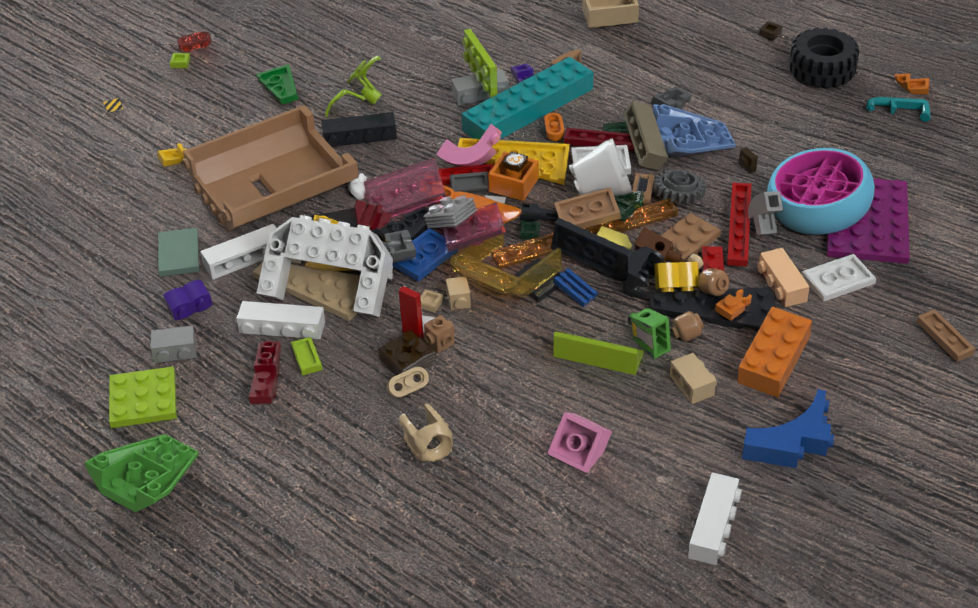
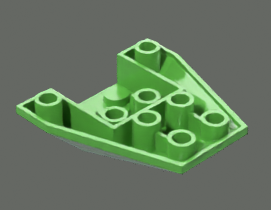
(141, 471)

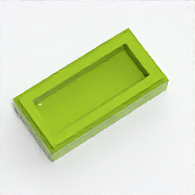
(306, 356)

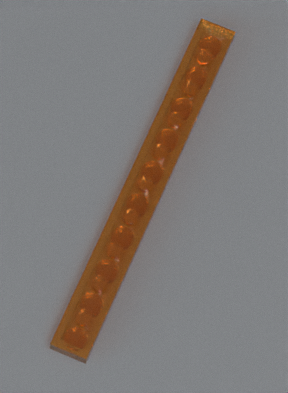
(541, 245)

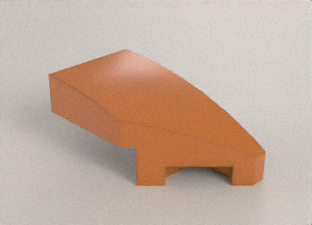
(913, 86)

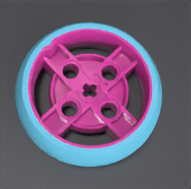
(826, 189)

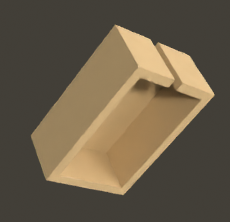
(610, 12)

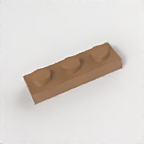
(945, 335)

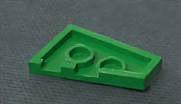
(279, 83)

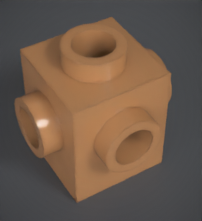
(439, 333)

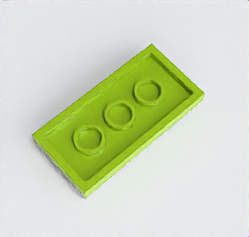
(480, 62)

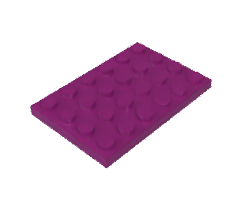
(881, 232)

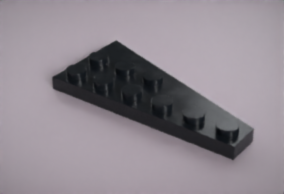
(677, 303)

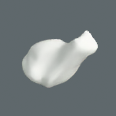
(357, 187)

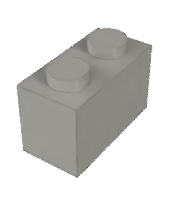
(173, 344)

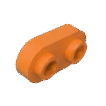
(554, 126)

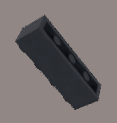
(359, 129)

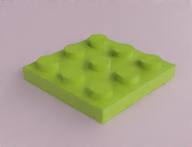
(142, 397)

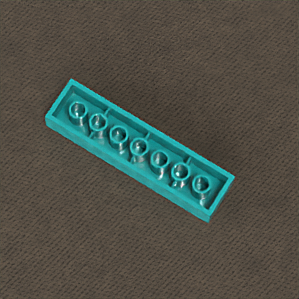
(529, 99)

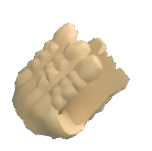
(419, 439)

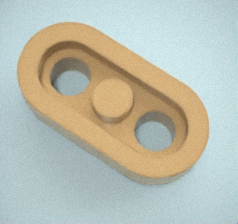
(406, 382)

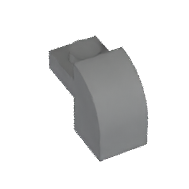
(762, 210)

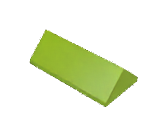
(597, 353)

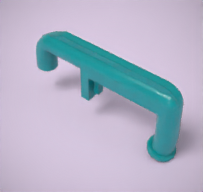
(905, 103)

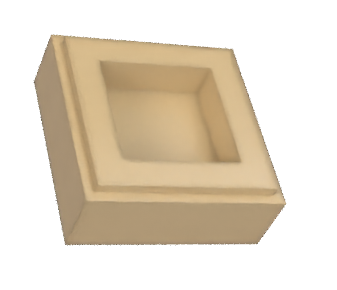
(431, 300)

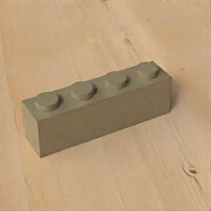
(645, 135)

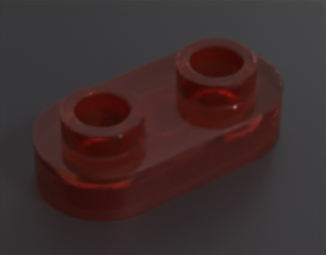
(194, 41)

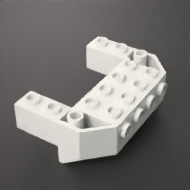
(327, 245)

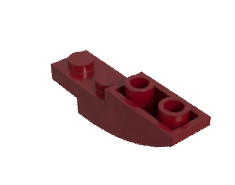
(266, 373)

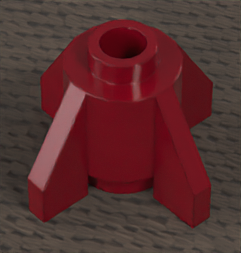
(370, 215)

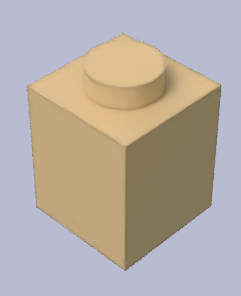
(458, 293)

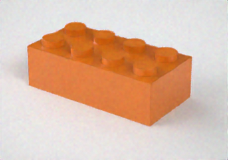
(774, 351)

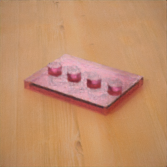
(406, 188)
(477, 228)

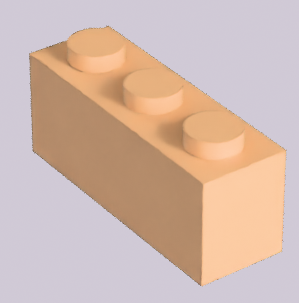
(783, 277)

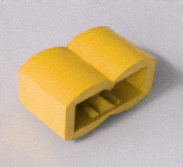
(676, 275)

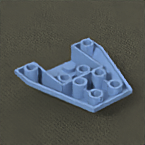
(690, 133)

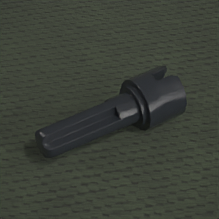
(532, 212)

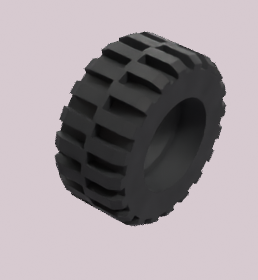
(824, 57)

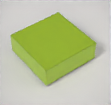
(180, 60)

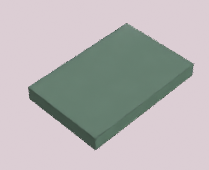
(178, 252)

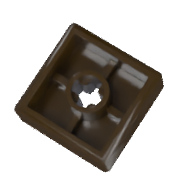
(406, 353)

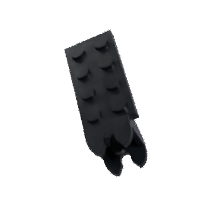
(607, 256)

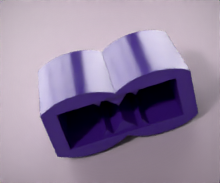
(187, 299)

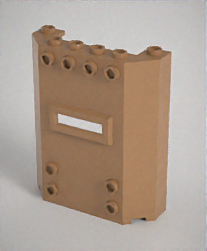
(280, 153)

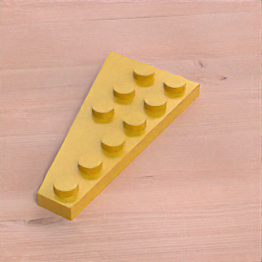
(551, 156)

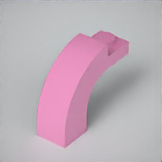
(474, 155)

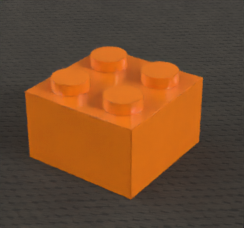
(513, 183)

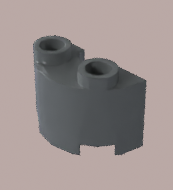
(673, 97)
(400, 246)

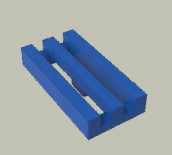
(577, 285)

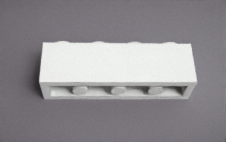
(236, 252)
(281, 320)
(714, 519)

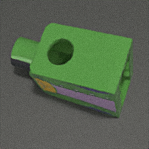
(651, 332)

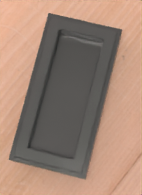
(470, 182)

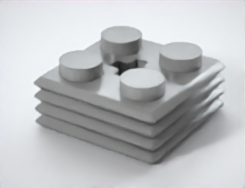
(450, 212)

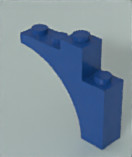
(789, 441)

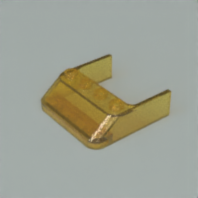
(470, 265)

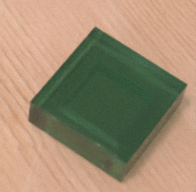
(529, 230)

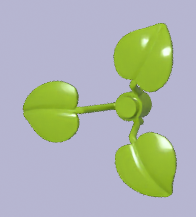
(369, 91)

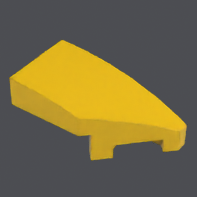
(171, 156)

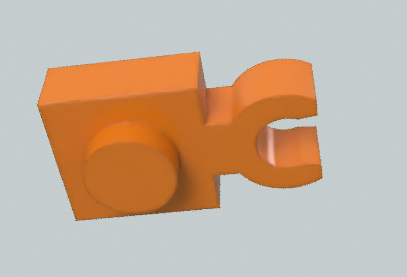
(733, 306)

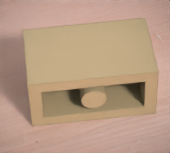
(692, 378)

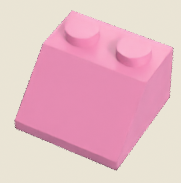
(579, 441)

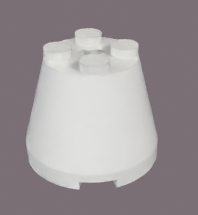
(601, 170)

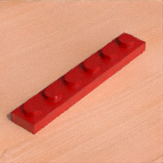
(739, 224)

